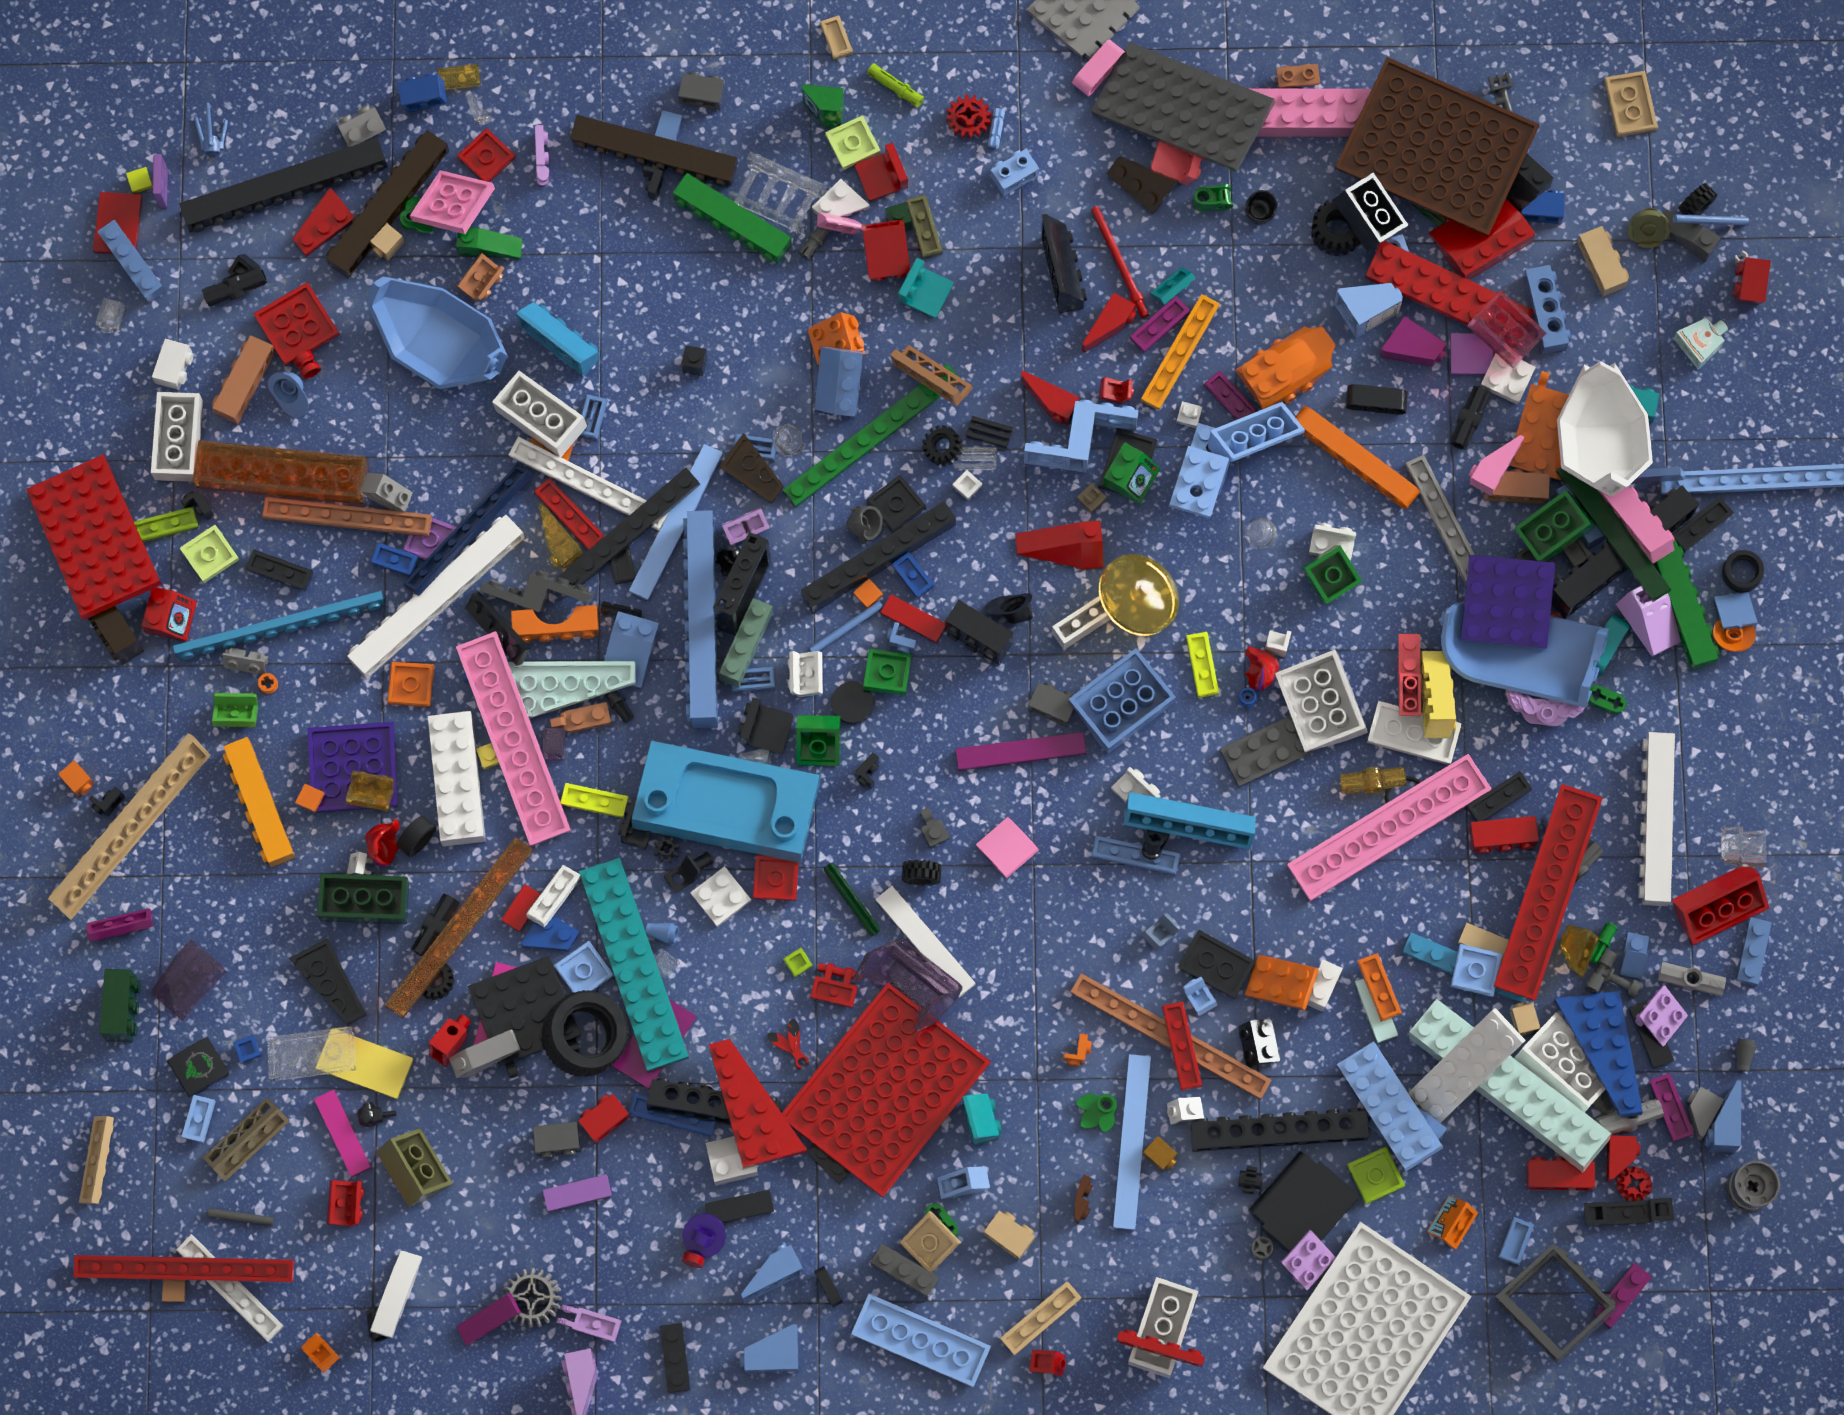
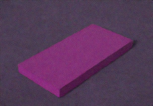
(631, 1060)

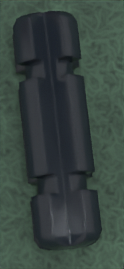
(607, 607)

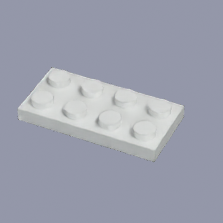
(1407, 735)

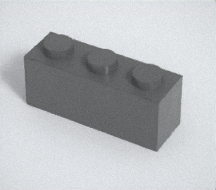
(904, 1271)

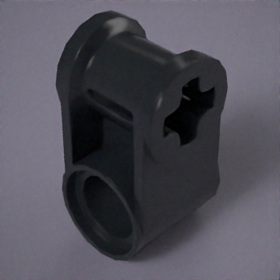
(1154, 844)

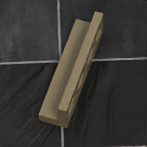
(247, 1140)

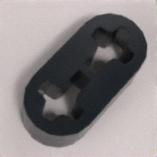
(828, 1286)

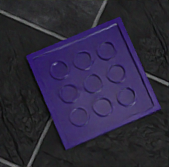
(1508, 601)
(349, 748)

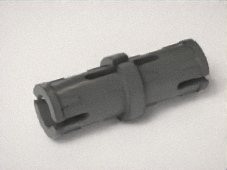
(815, 240)

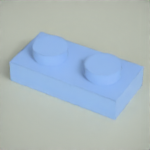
(198, 1119)

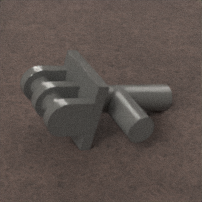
(1501, 89)

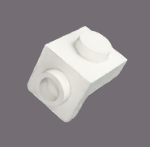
(1184, 1110)

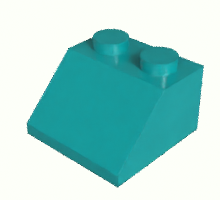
(980, 1118)

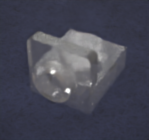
(479, 114)

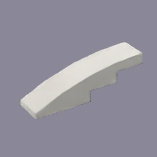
(396, 1294)

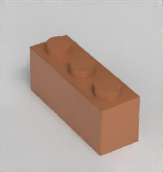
(1521, 488)

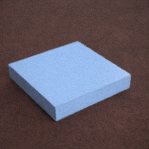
(584, 969)
(1476, 970)

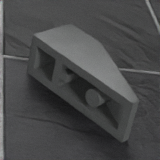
(1693, 237)

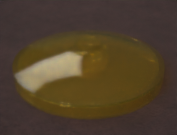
(1139, 594)

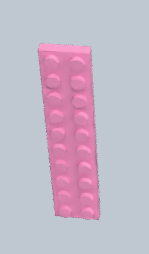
(513, 738)
(1388, 827)

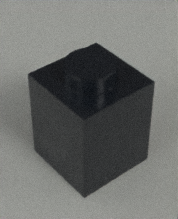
(694, 360)

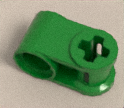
(1217, 198)

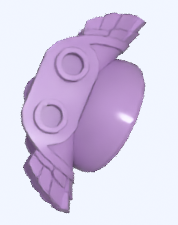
(1541, 710)

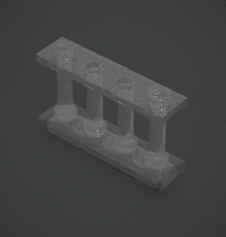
(794, 182)

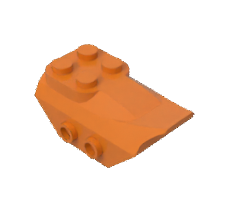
(1288, 366)

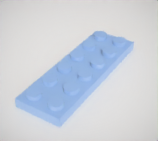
(1390, 1106)
(921, 1340)

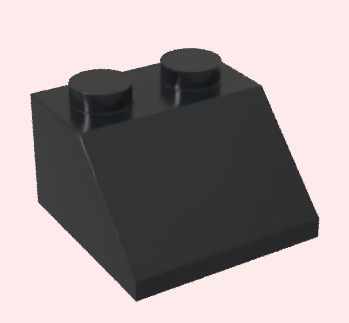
(1528, 184)

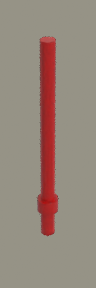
(1136, 296)

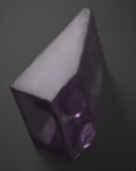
(187, 980)

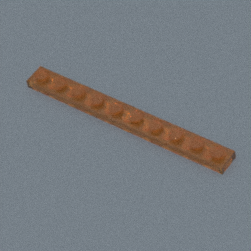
(458, 928)

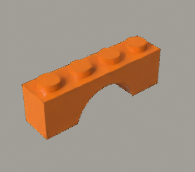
(582, 623)

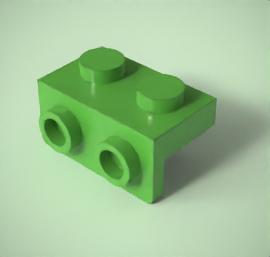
(235, 710)

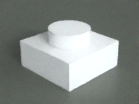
(967, 485)

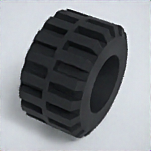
(1325, 238)

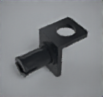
(688, 870)

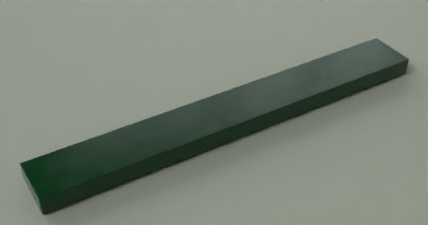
(1617, 536)

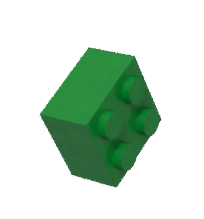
(1331, 574)

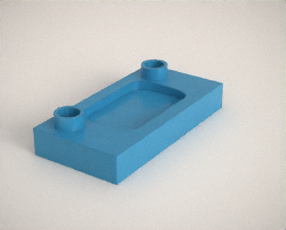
(725, 801)

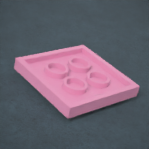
(452, 202)

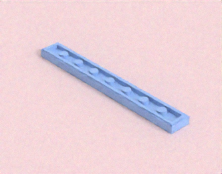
(673, 526)
(1131, 1142)

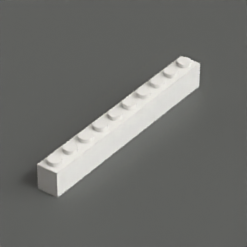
(441, 593)

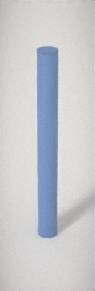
(1702, 219)
(847, 627)

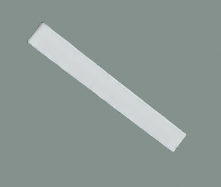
(578, 478)

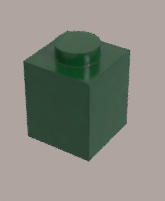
(899, 212)

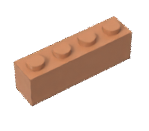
(243, 379)

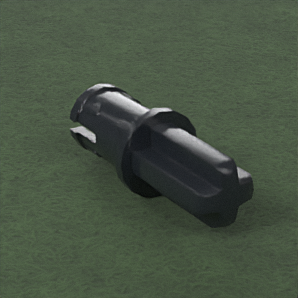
(618, 703)

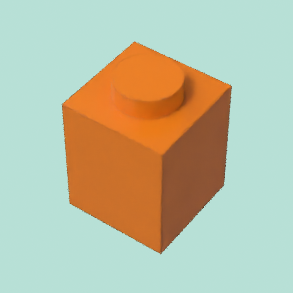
(76, 779)

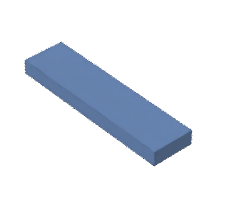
(1131, 855)

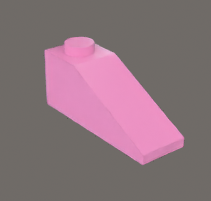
(1493, 467)

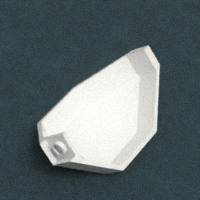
(1604, 430)

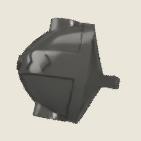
(865, 523)

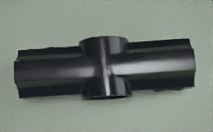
(234, 286)
(1469, 417)
(435, 923)

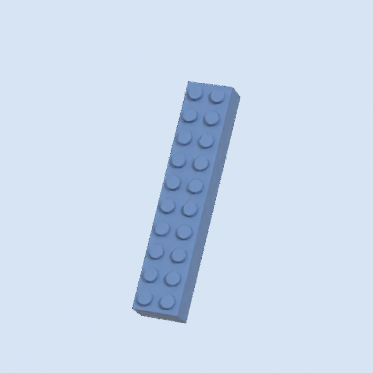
(701, 627)

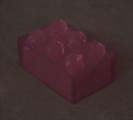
(1506, 329)

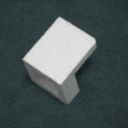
(1277, 643)

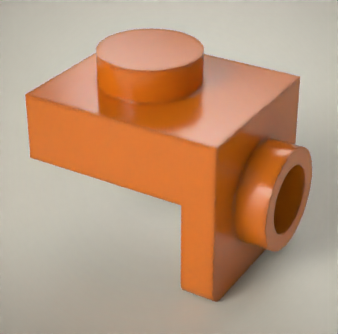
(1084, 1048)
(320, 1352)

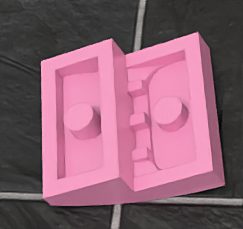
(1007, 847)

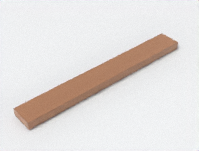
(347, 516)

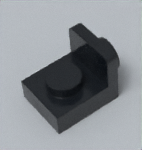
(654, 184)
(201, 506)
(869, 766)
(110, 801)

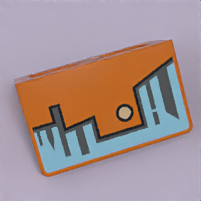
(1452, 1221)

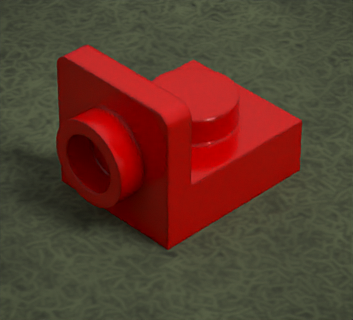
(1047, 1362)

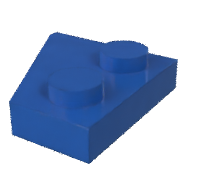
(554, 936)

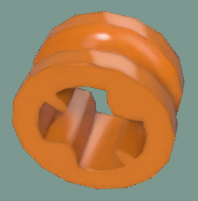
(261, 680)

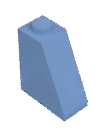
(773, 1353)

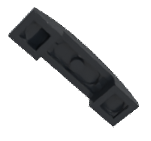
(1628, 1212)

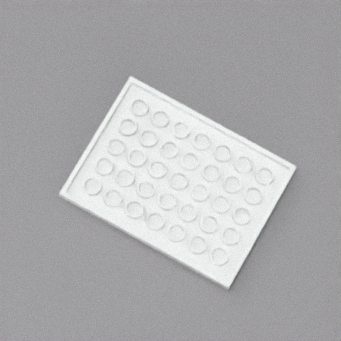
(1367, 1329)

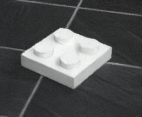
(1506, 381)
(720, 896)

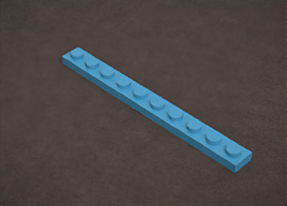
(271, 627)

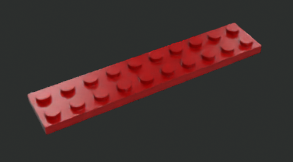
(1548, 892)

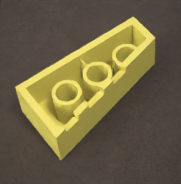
(1437, 695)

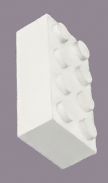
(539, 414)
(176, 435)
(1166, 1320)

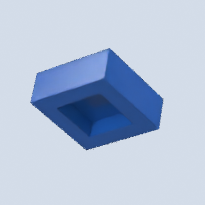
(247, 1049)

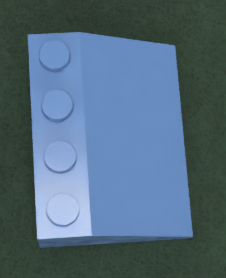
(1122, 701)

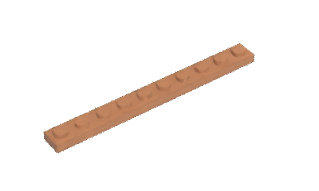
(1155, 1028)

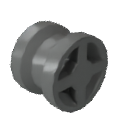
(1265, 1246)

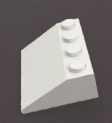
(1321, 702)
(1561, 1063)

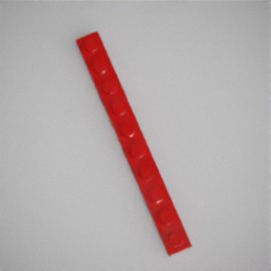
(184, 1268)

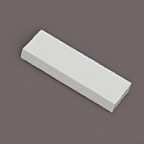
(553, 896)

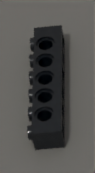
(681, 1107)

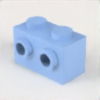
(1014, 172)

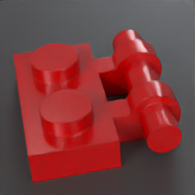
(834, 991)

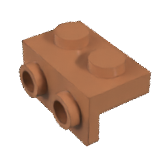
(1297, 76)
(480, 278)

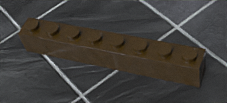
(654, 150)
(387, 203)

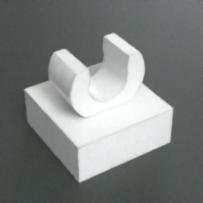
(1189, 414)
(357, 864)

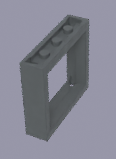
(1576, 1271)

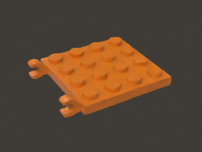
(1540, 430)

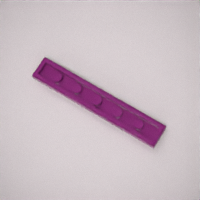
(1020, 751)

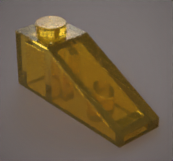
(560, 544)

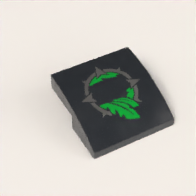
(198, 1067)

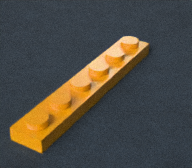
(1180, 352)

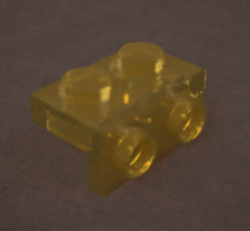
(370, 790)

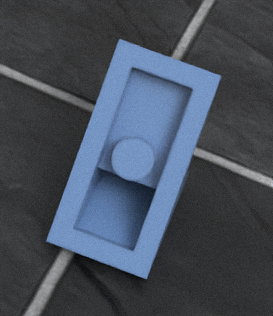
(1634, 956)

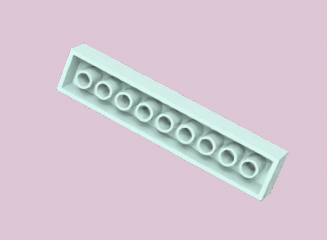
(1518, 1092)

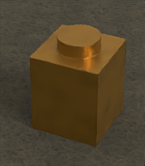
(1160, 1154)

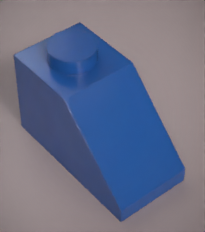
(1546, 208)

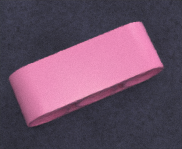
(1098, 68)

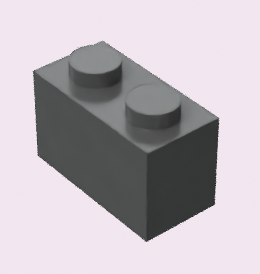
(701, 91)
(1051, 704)
(556, 1139)

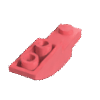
(1409, 675)

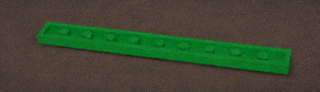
(862, 443)

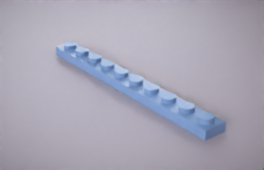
(1759, 479)

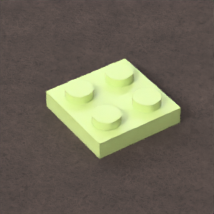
(852, 142)
(209, 553)

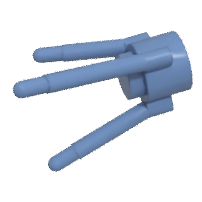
(211, 145)

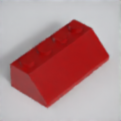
(1720, 903)

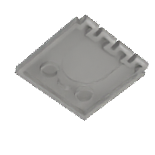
(1083, 22)

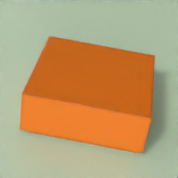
(868, 593)
(310, 798)

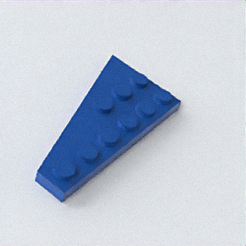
(1604, 1040)

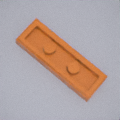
(1379, 987)

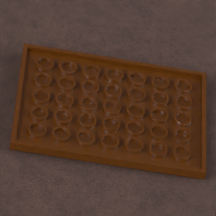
(1437, 146)

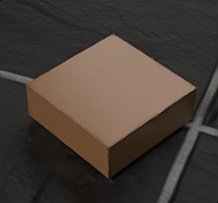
(174, 1291)

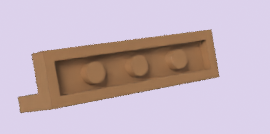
(928, 378)

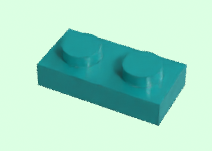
(1172, 285)

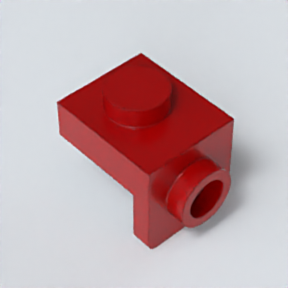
(1115, 390)

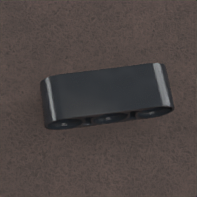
(1376, 399)

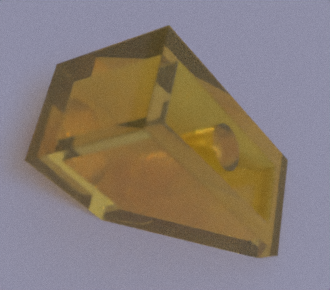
(1578, 947)

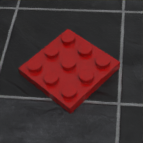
(296, 323)

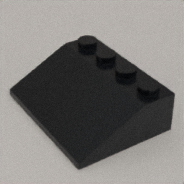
(1061, 265)

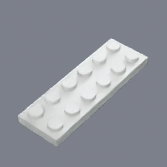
(1467, 1066)

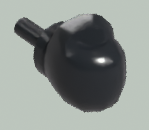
(370, 1115)

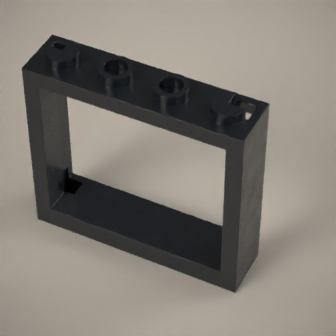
(742, 583)

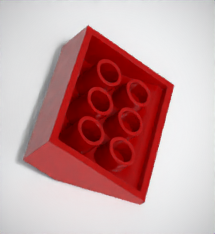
(1475, 253)

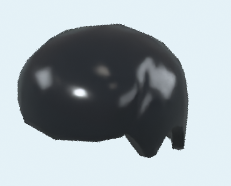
(1261, 206)
(726, 557)

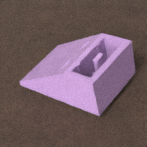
(1650, 620)
(582, 1375)

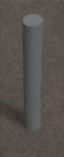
(238, 1216)

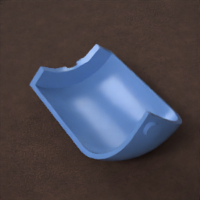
(1555, 673)

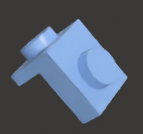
(1199, 996)

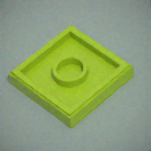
(1375, 1175)

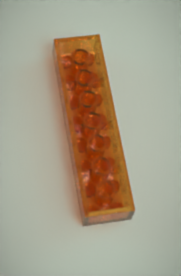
(280, 472)

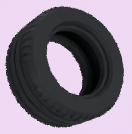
(613, 1022)

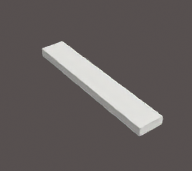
(922, 937)
(236, 1294)

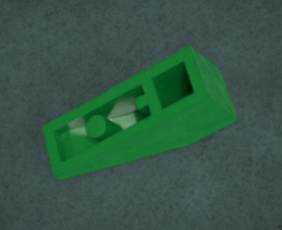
(489, 243)

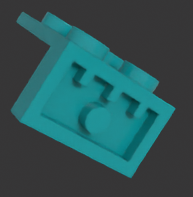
(924, 290)

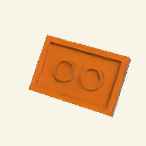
(1281, 982)

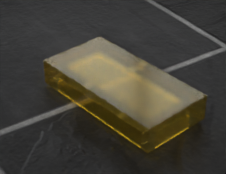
(460, 76)

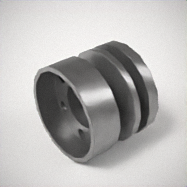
(1761, 1177)

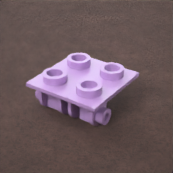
(1662, 1015)
(1308, 1260)

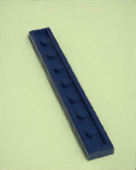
(467, 530)

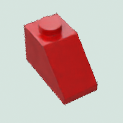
(1620, 1154)

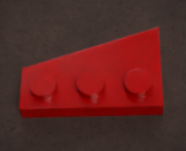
(323, 224)

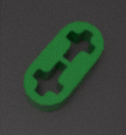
(1607, 695)
(946, 1219)

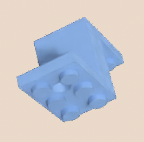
(1084, 418)
(1200, 471)

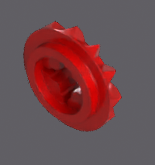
(1632, 1194)

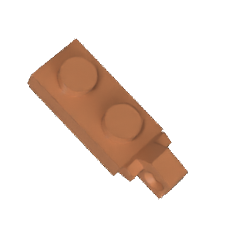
(583, 718)

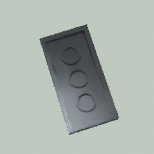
(1264, 752)

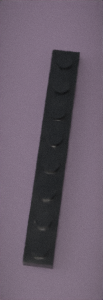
(631, 528)

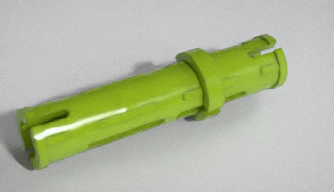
(902, 90)

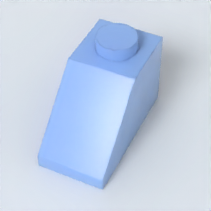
(963, 1182)

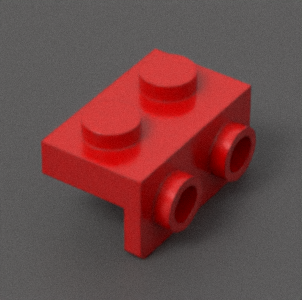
(344, 1203)

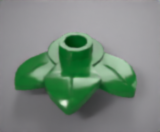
(409, 224)
(1095, 1114)

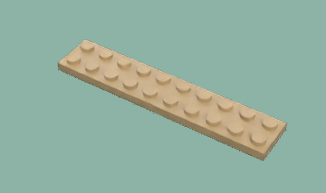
(129, 826)

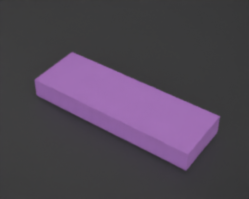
(577, 1193)

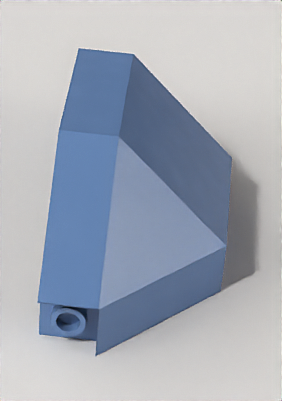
(435, 333)

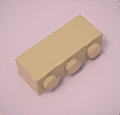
(1603, 261)

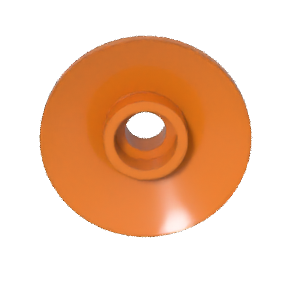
(1744, 637)

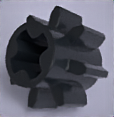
(663, 856)
(1250, 1179)

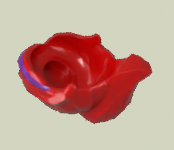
(1262, 668)
(382, 843)

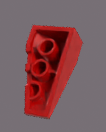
(1068, 544)

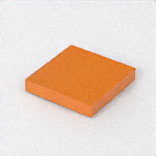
(410, 684)

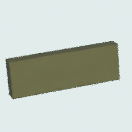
(924, 226)

